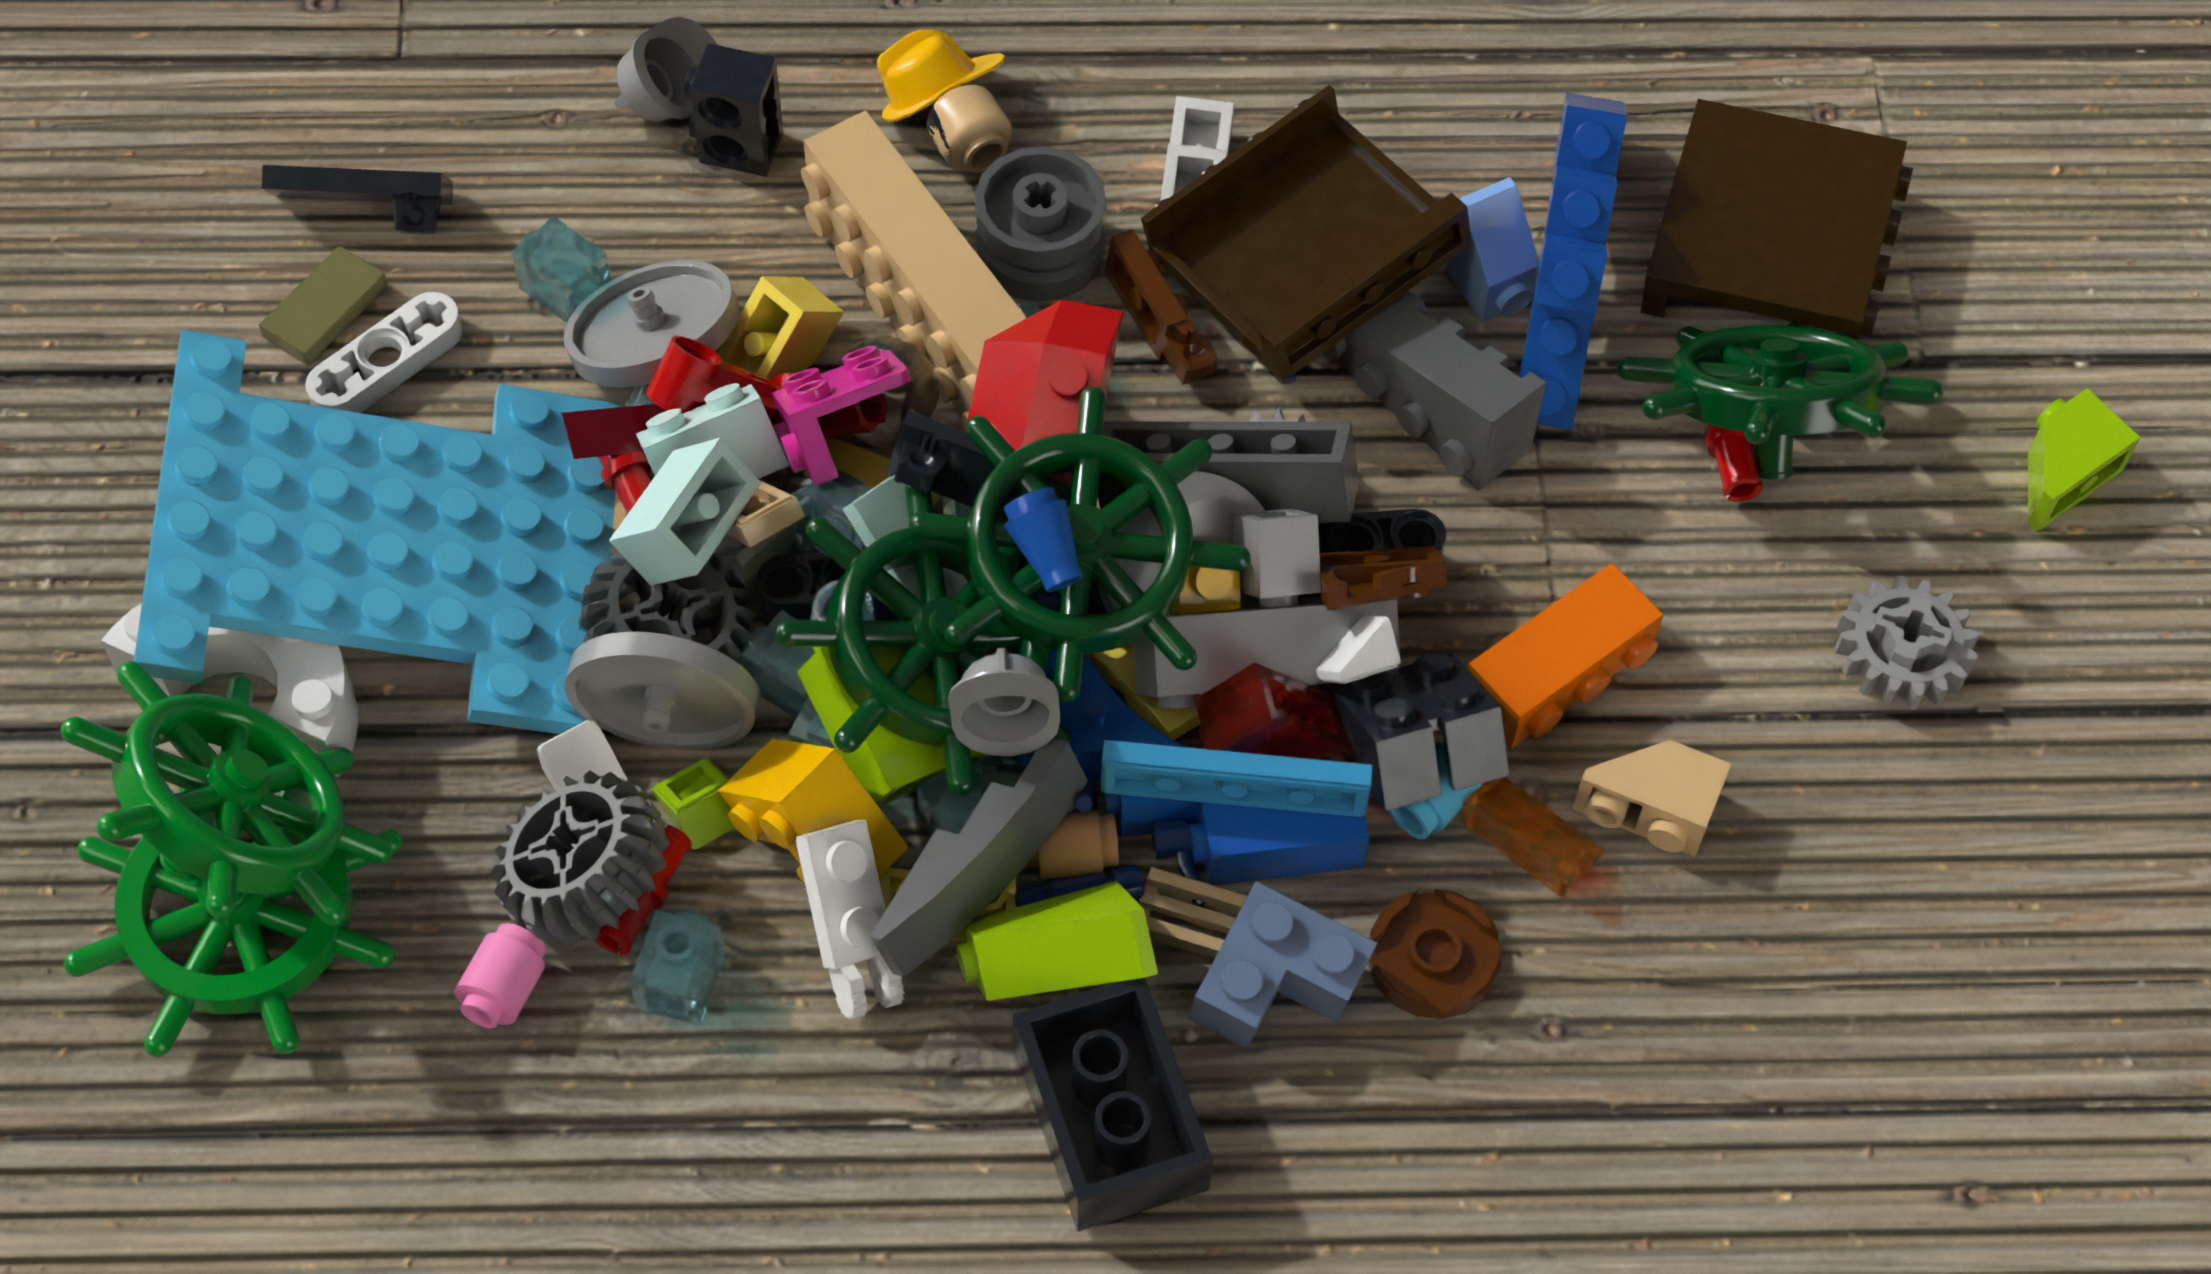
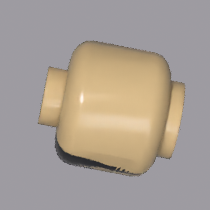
(969, 128)

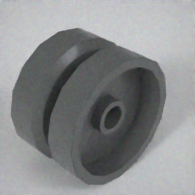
(1041, 222)

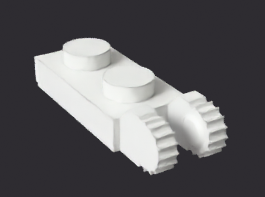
(845, 910)

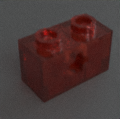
(1270, 716)

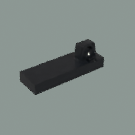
(413, 194)
(949, 463)

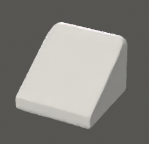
(1362, 652)
(578, 752)

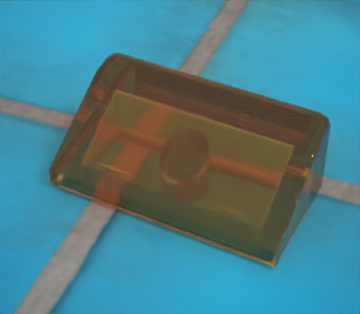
(1530, 834)

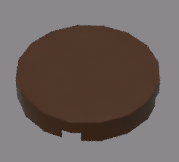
(1434, 954)

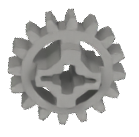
(1906, 642)

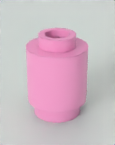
(501, 976)

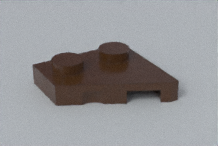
(1379, 575)

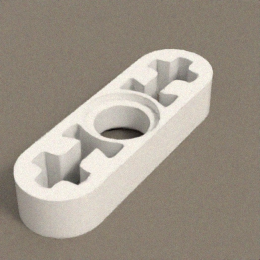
(389, 332)

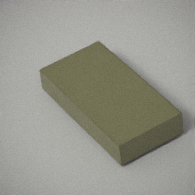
(323, 305)

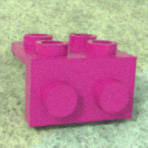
(814, 394)

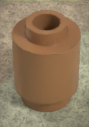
(1078, 846)

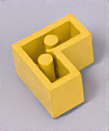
(801, 790)

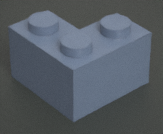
(1280, 950)

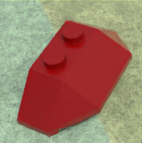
(1040, 366)

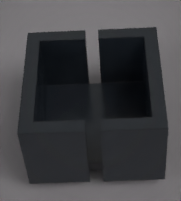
(1394, 723)

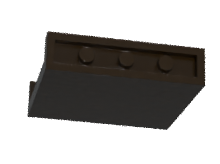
(1779, 219)
(1303, 235)

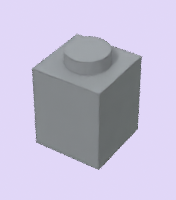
(1282, 555)

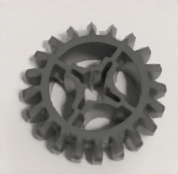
(669, 607)
(580, 858)

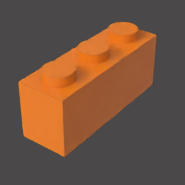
(1568, 653)

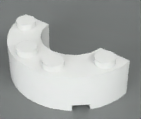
(310, 677)

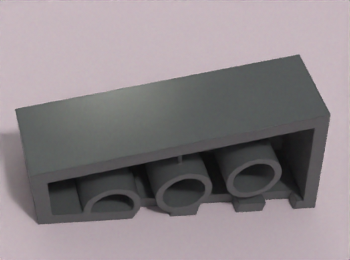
(1444, 388)

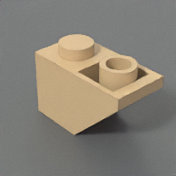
(1655, 793)

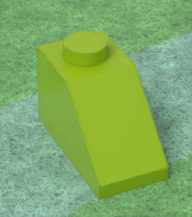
(2074, 454)

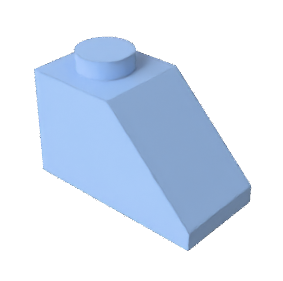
(1502, 263)

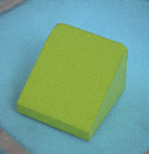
(694, 802)

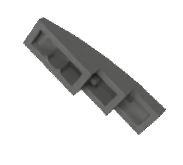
(969, 869)

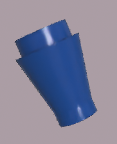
(1045, 537)

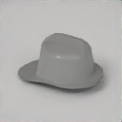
(656, 69)
(1004, 706)

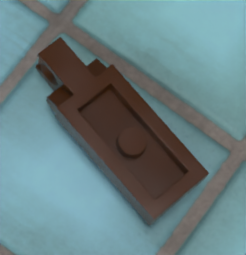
(1156, 310)

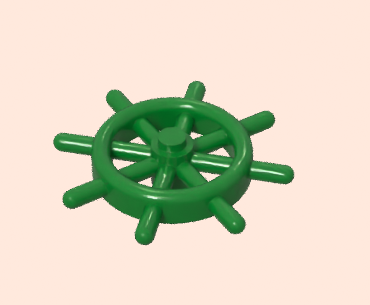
(227, 793)
(193, 987)

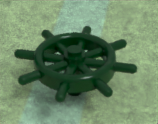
(1778, 385)
(1095, 540)
(919, 636)

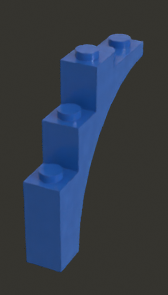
(1573, 251)
(1229, 839)

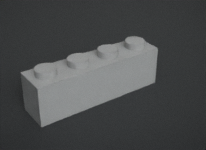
(1227, 641)

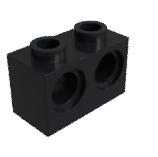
(735, 109)

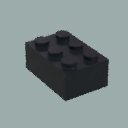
(1111, 1103)

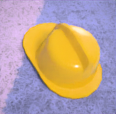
(924, 69)

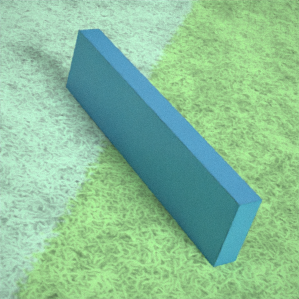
(1235, 778)

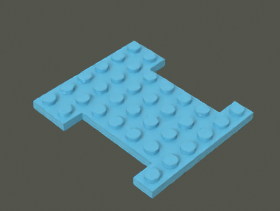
(375, 535)

